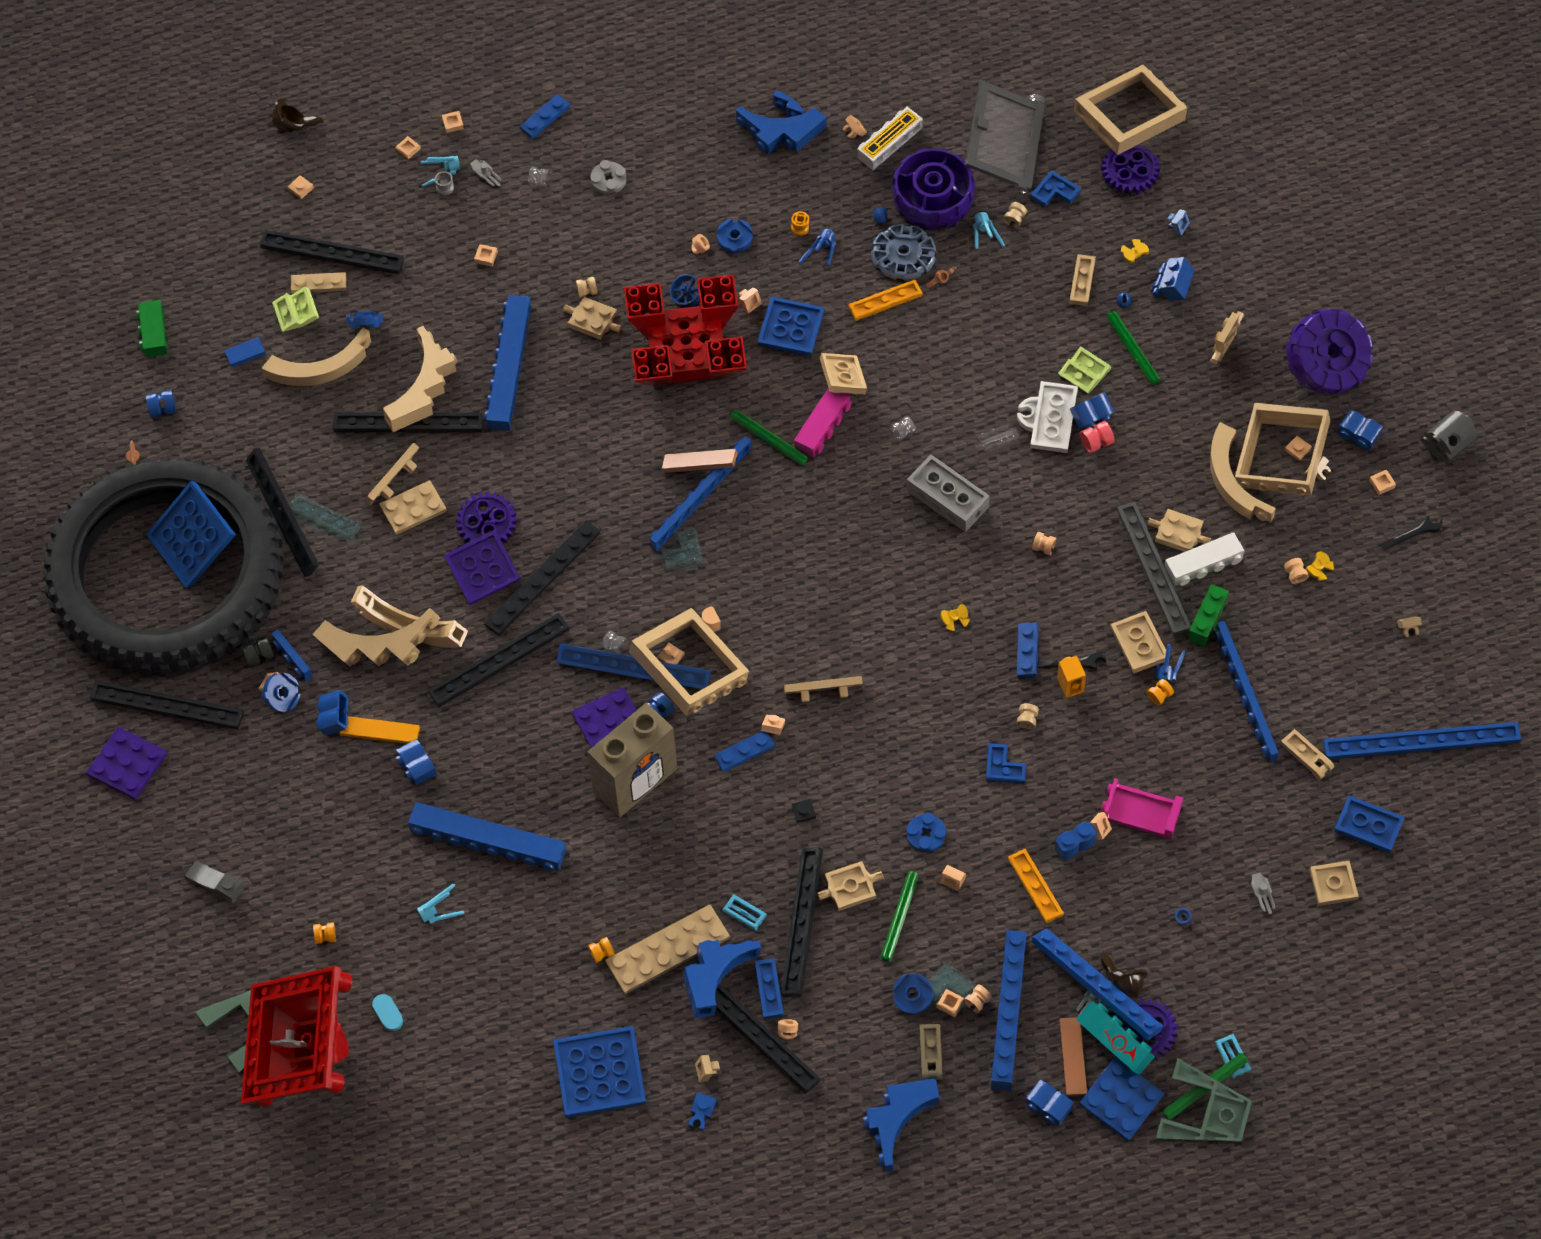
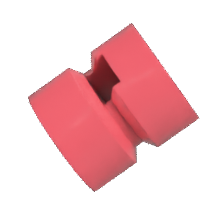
(1097, 437)

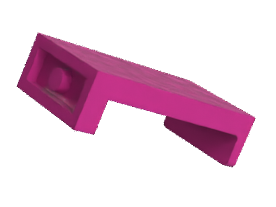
(1142, 810)

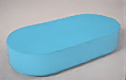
(387, 1012)

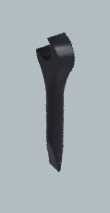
(1424, 527)
(1086, 662)

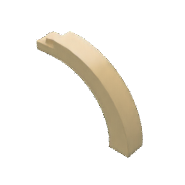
(318, 372)
(1226, 482)
(445, 634)

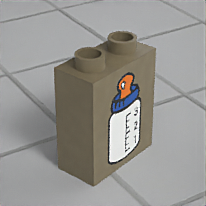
(632, 759)

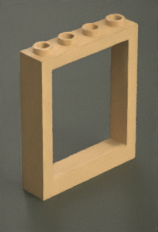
(1108, 132)
(1283, 416)
(688, 704)

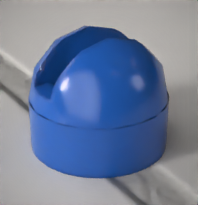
(880, 215)
(1120, 300)
(1186, 913)

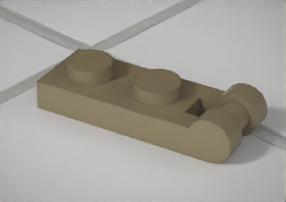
(930, 1051)

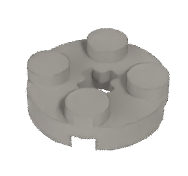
(604, 169)

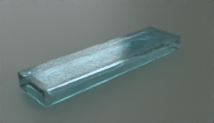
(325, 517)

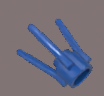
(824, 240)
(1166, 671)

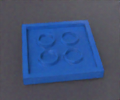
(791, 326)
(1121, 1099)

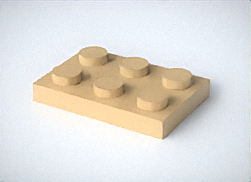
(843, 373)
(413, 507)
(1139, 641)

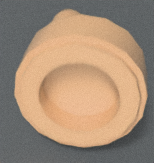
(700, 244)
(787, 1026)

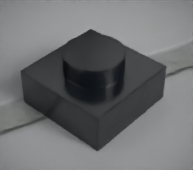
(803, 811)

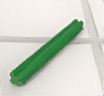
(1133, 348)
(768, 437)
(899, 916)
(1197, 1092)

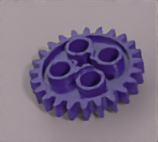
(1134, 162)
(471, 513)
(1168, 1033)

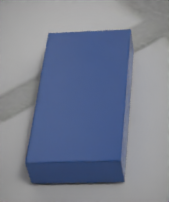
(245, 352)

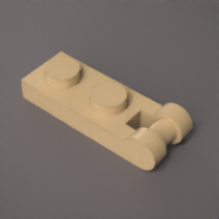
(1307, 754)

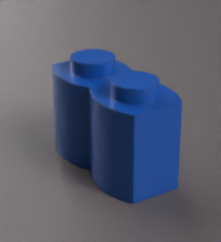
(1092, 410)
(1360, 430)
(333, 712)
(416, 762)
(1079, 839)
(1049, 1103)

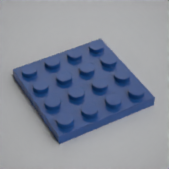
(190, 534)
(599, 1072)

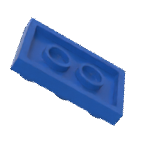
(1369, 824)

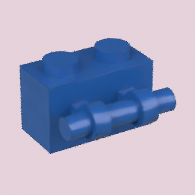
(1173, 279)

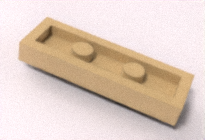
(1082, 280)
(319, 282)

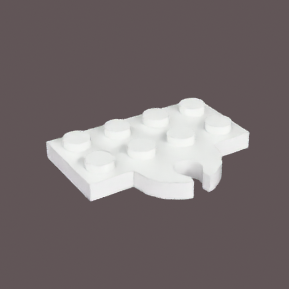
(1049, 416)

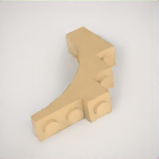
(418, 401)
(378, 648)

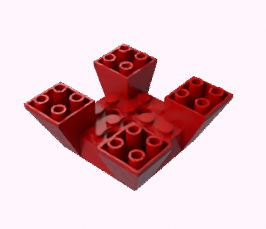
(685, 341)

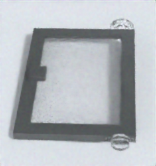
(1005, 135)

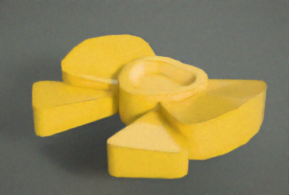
(1134, 253)
(1320, 562)
(949, 617)

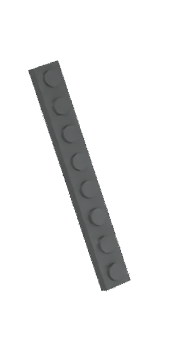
(1154, 568)

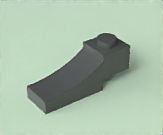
(215, 882)

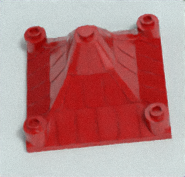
(309, 1008)

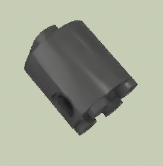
(1450, 436)

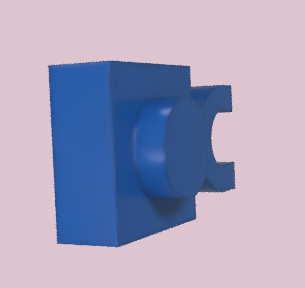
(702, 1108)

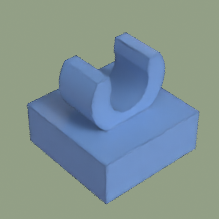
(1179, 222)

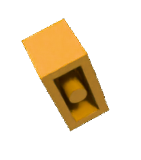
(1071, 676)

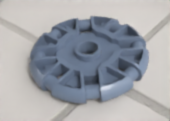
(904, 261)

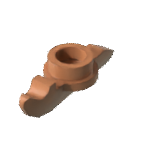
(941, 276)
(132, 455)

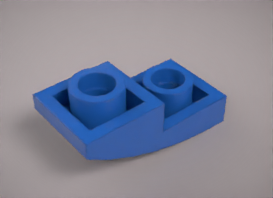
(783, 101)

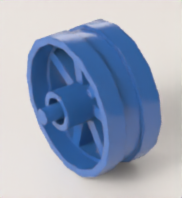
(687, 291)

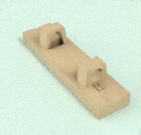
(382, 487)
(806, 687)

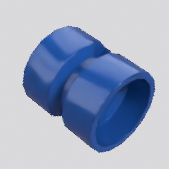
(154, 404)
(661, 704)

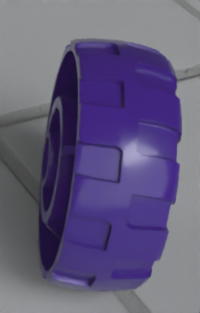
(933, 189)
(1329, 352)

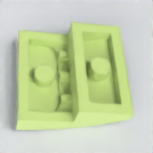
(295, 309)
(1084, 370)

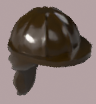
(290, 119)
(1128, 982)

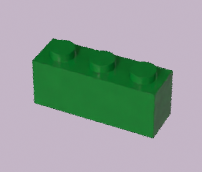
(152, 329)
(1208, 615)

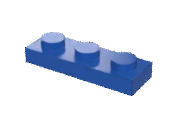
(545, 116)
(1027, 650)
(291, 656)
(744, 751)
(769, 989)

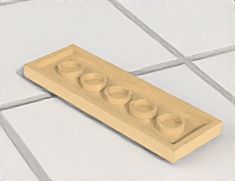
(665, 949)

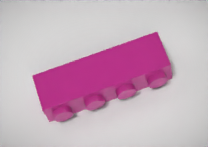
(821, 422)

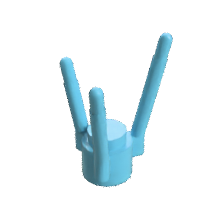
(450, 163)
(984, 224)
(428, 910)

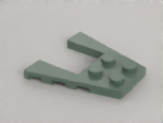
(214, 1013)
(1224, 1115)

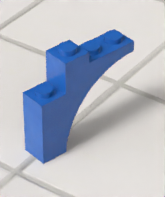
(792, 131)
(714, 964)
(901, 1104)

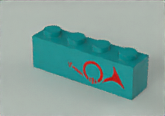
(1115, 1037)

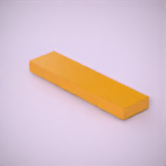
(885, 300)
(381, 730)
(1035, 886)

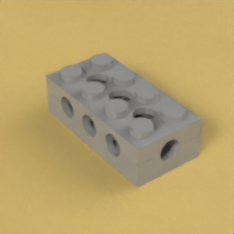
(948, 493)

